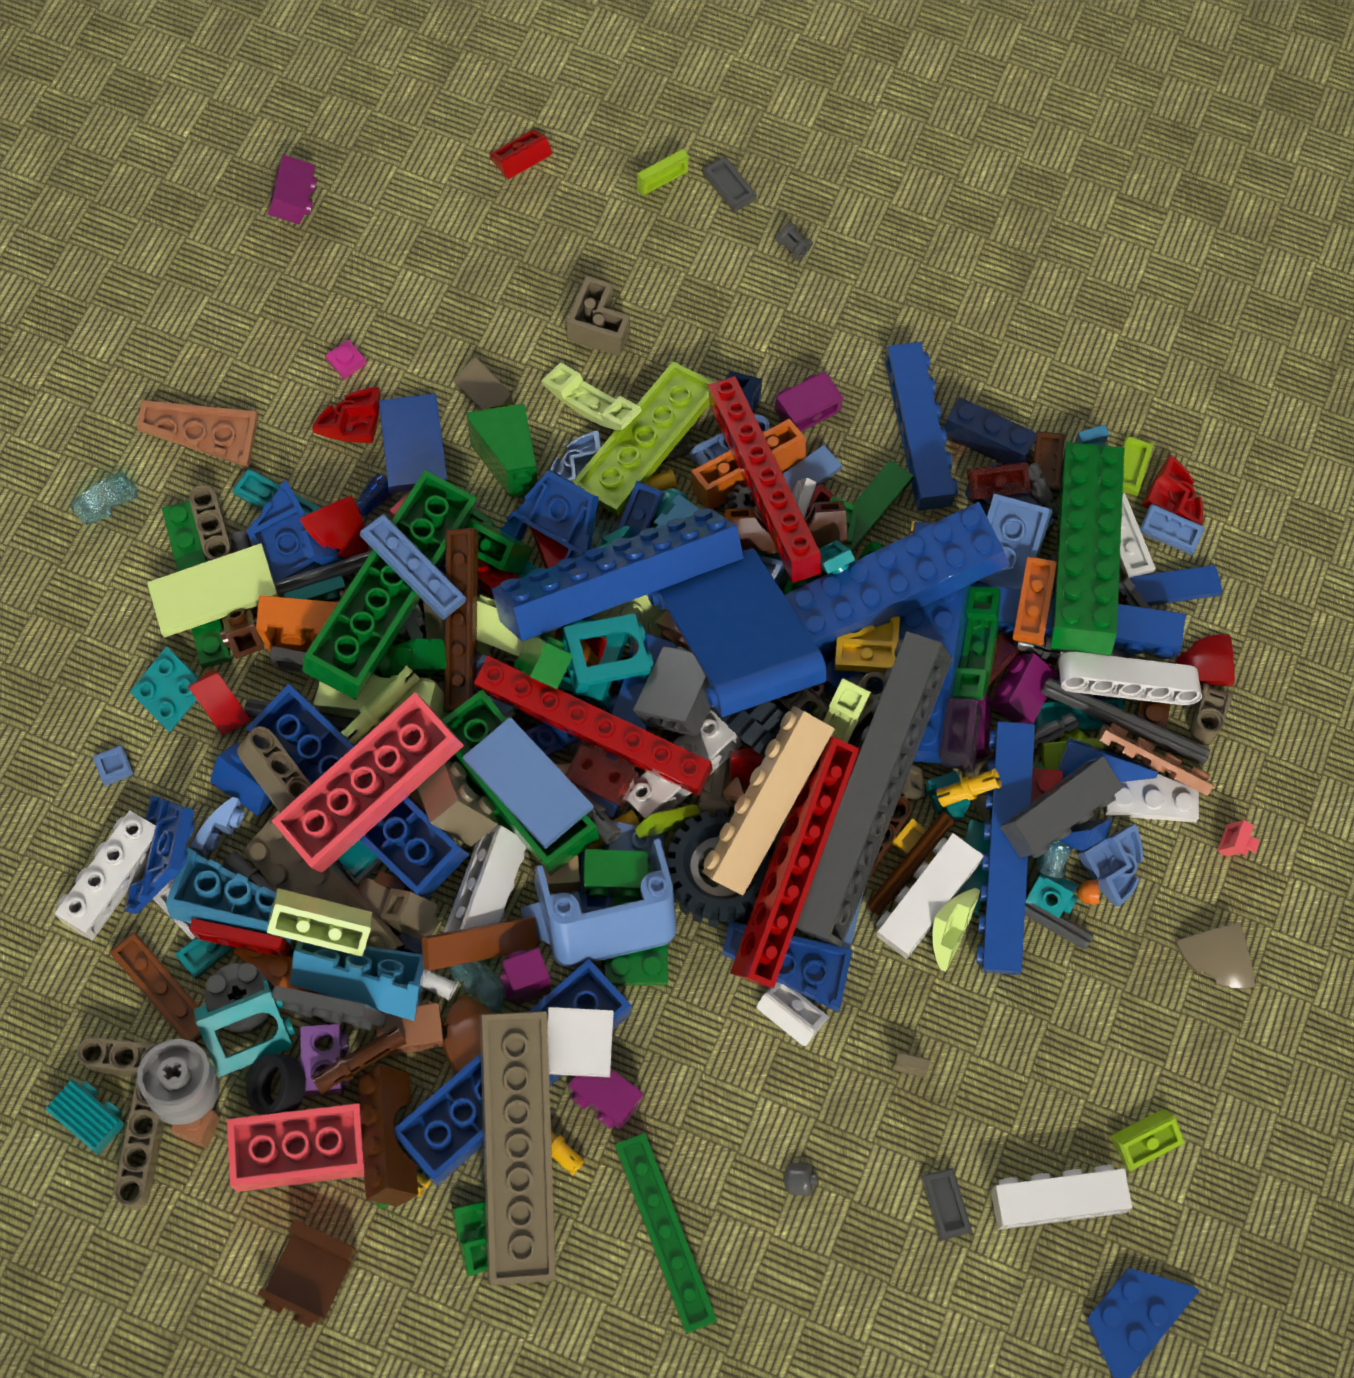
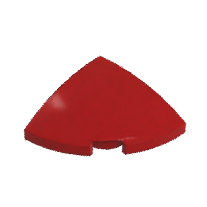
(352, 419)
(1174, 492)
(337, 527)
(1213, 660)

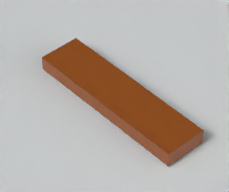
(479, 943)
(158, 985)

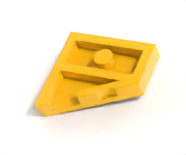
(869, 648)

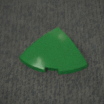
(471, 1235)

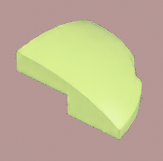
(951, 925)

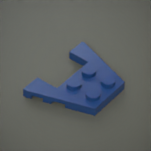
(558, 511)
(167, 851)

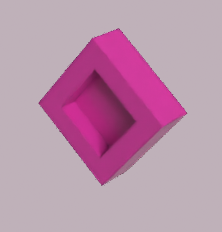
(345, 359)

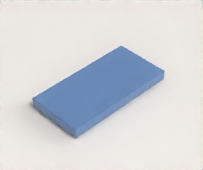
(527, 782)

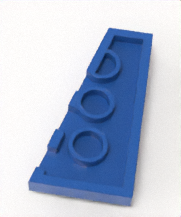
(808, 967)

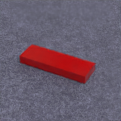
(239, 938)

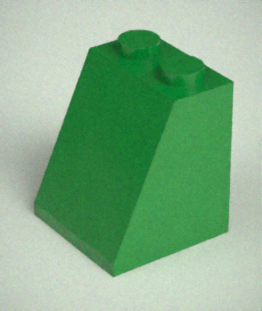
(505, 446)

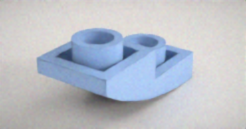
(223, 820)

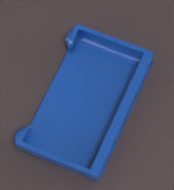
(743, 634)

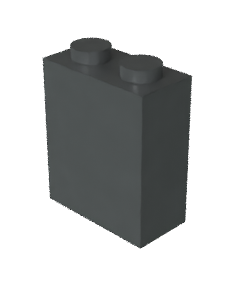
(674, 693)

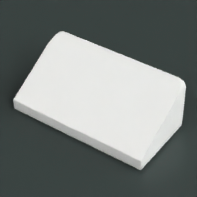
(792, 1012)

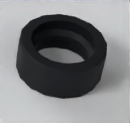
(260, 1079)

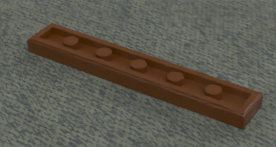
(462, 623)

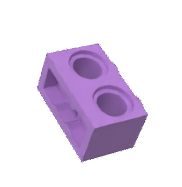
(316, 1060)

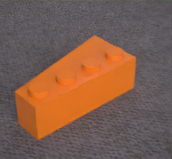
(291, 621)

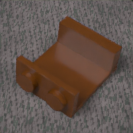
(308, 1274)

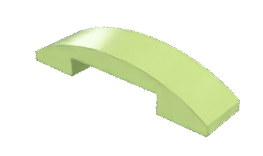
(588, 400)
(846, 709)

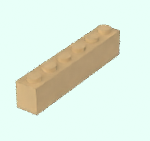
(767, 800)

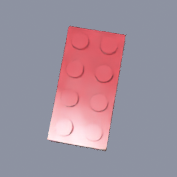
(295, 1147)

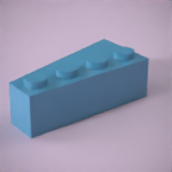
(218, 896)
(380, 978)

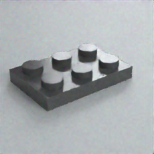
(328, 1008)

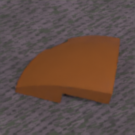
(463, 1032)

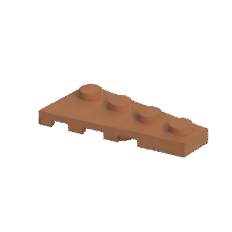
(207, 429)
(1196, 779)

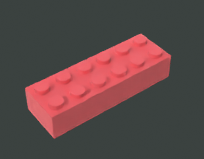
(367, 783)

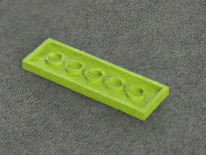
(648, 439)

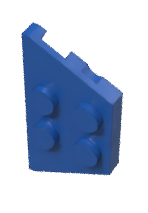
(281, 535)
(1135, 1318)

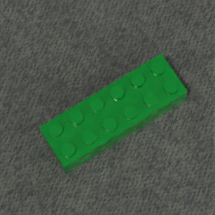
(472, 724)

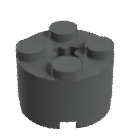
(231, 982)

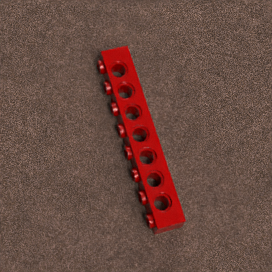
(764, 480)
(594, 725)
(793, 866)

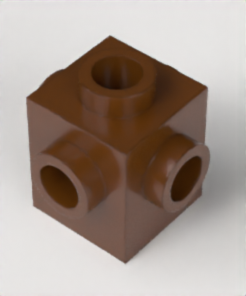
(241, 633)

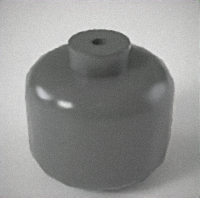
(800, 1179)

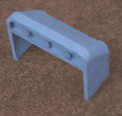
(614, 929)

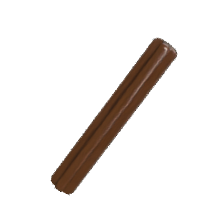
(910, 863)

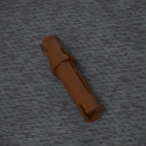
(346, 1067)

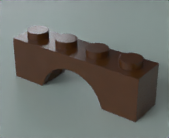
(825, 523)
(388, 1172)

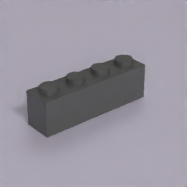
(1062, 807)

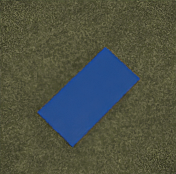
(411, 440)

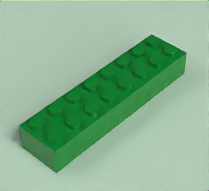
(1088, 549)
(378, 598)

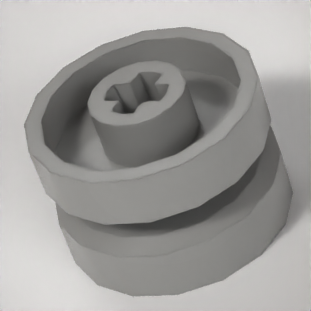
(178, 1081)

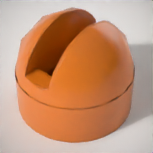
(1089, 892)

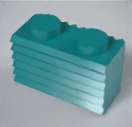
(86, 1116)

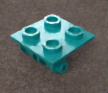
(165, 689)

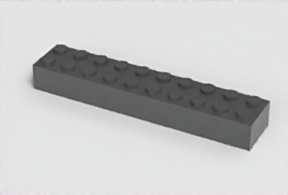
(874, 786)

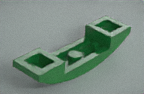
(979, 643)

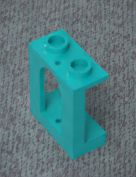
(583, 676)
(598, 693)
(259, 1002)

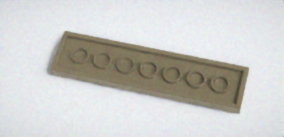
(517, 1148)

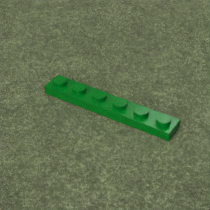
(189, 553)
(665, 1233)

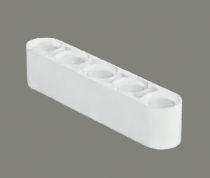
(1129, 678)

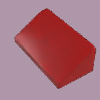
(521, 153)
(219, 702)

